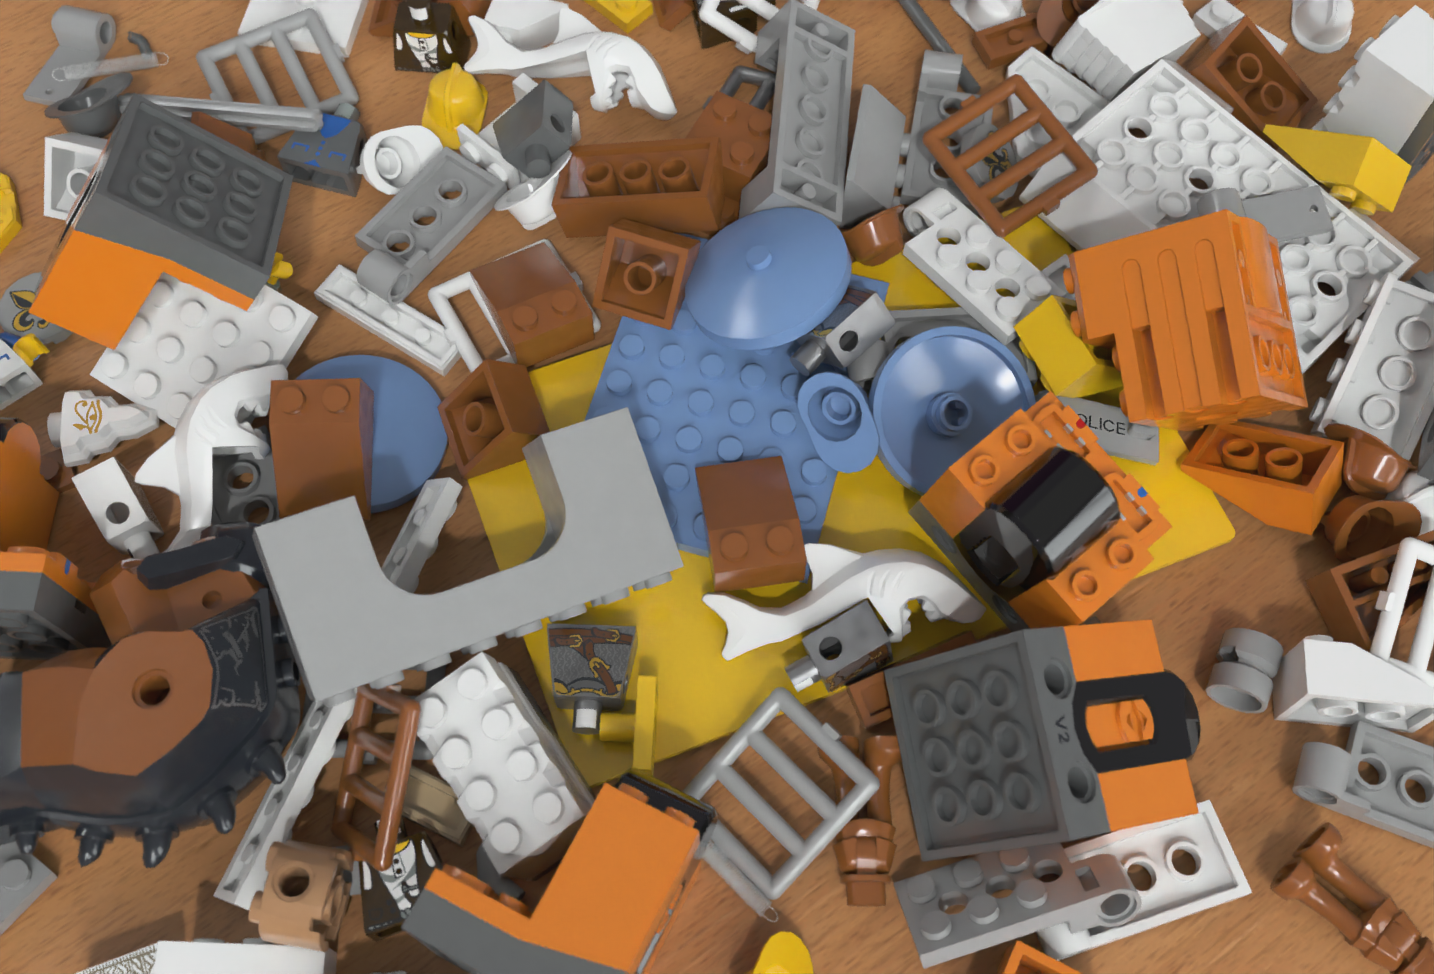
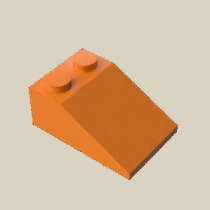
(1269, 472)

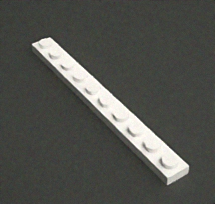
(318, 733)

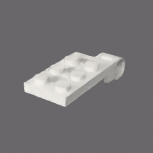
(942, 216)
(1171, 894)

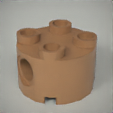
(302, 895)

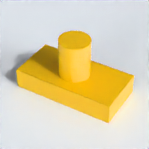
(636, 727)

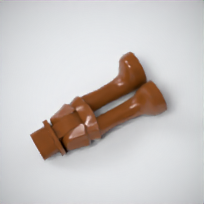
(866, 845)
(1379, 931)

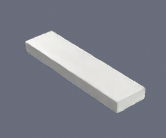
(395, 324)

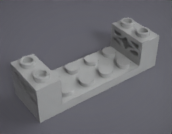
(808, 115)

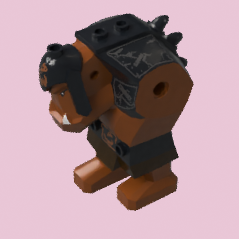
(166, 718)

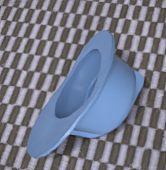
(839, 421)

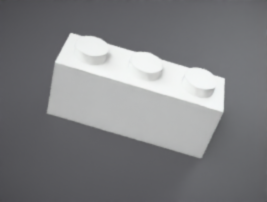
(66, 169)

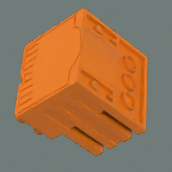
(1191, 321)

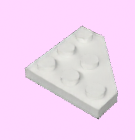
(1061, 92)

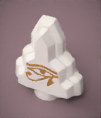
(96, 425)

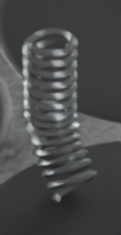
(134, 39)

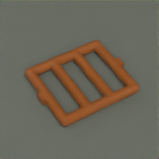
(981, 196)
(352, 786)

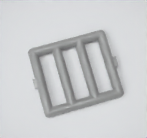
(277, 31)
(834, 815)

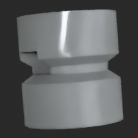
(1244, 670)

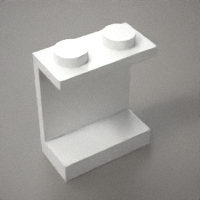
(484, 148)

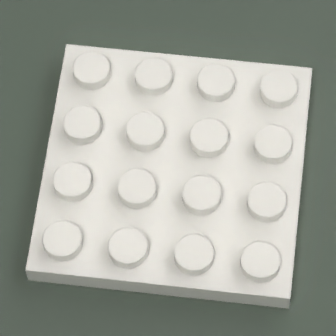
(193, 338)

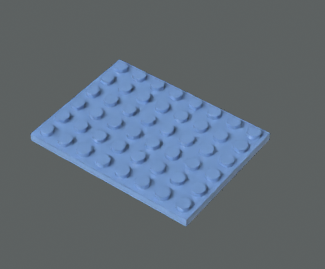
(714, 407)

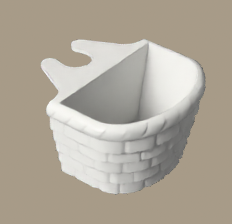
(1123, 40)

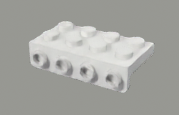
(1388, 369)

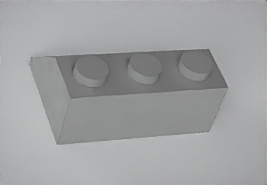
(874, 159)

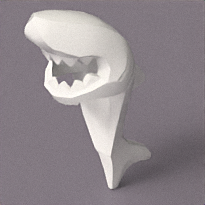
(580, 51)
(208, 430)
(842, 580)

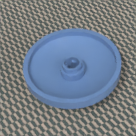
(768, 278)
(941, 399)
(406, 425)

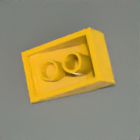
(1350, 165)
(1065, 361)

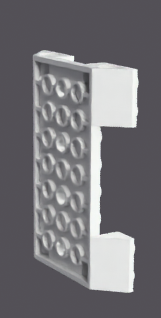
(1195, 136)

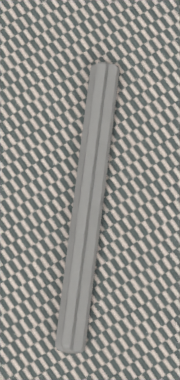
(238, 112)

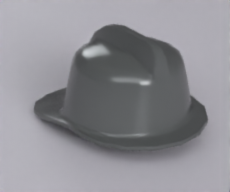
(94, 109)

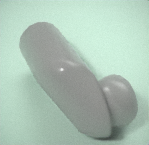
(488, 874)

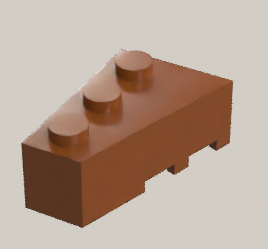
(1351, 590)

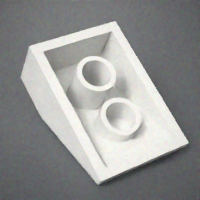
(1346, 684)

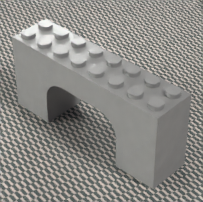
(362, 629)

